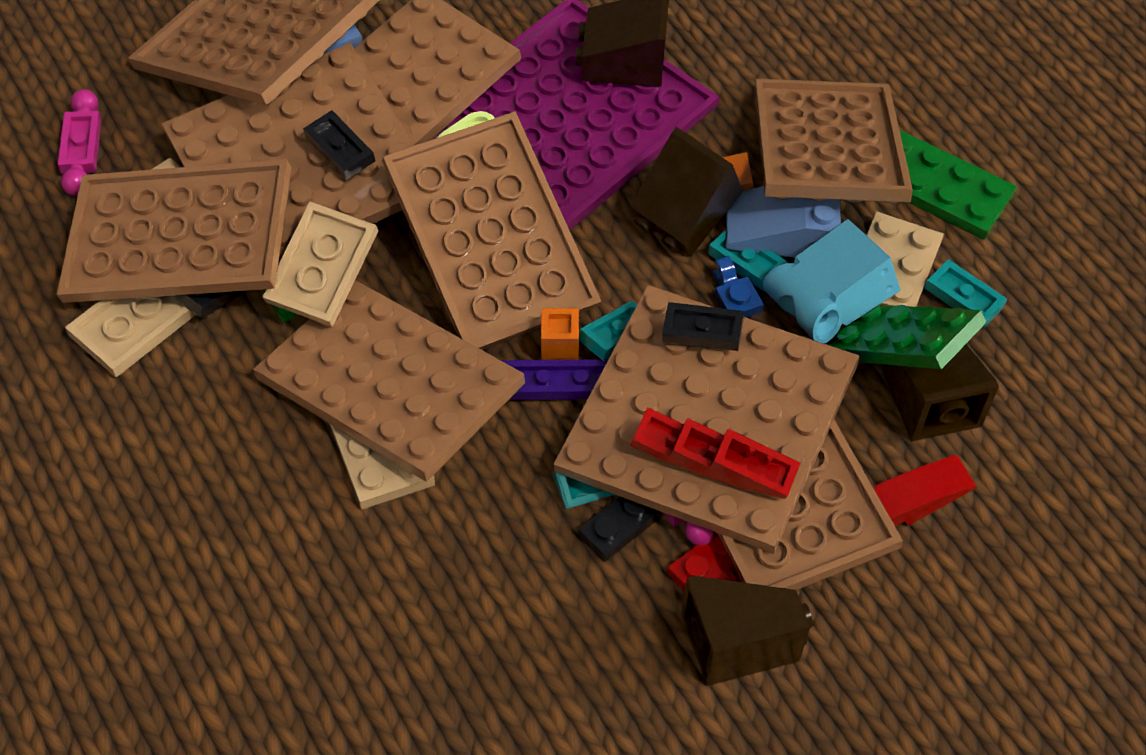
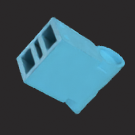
(833, 281)

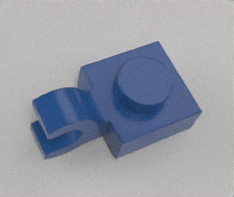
(735, 293)

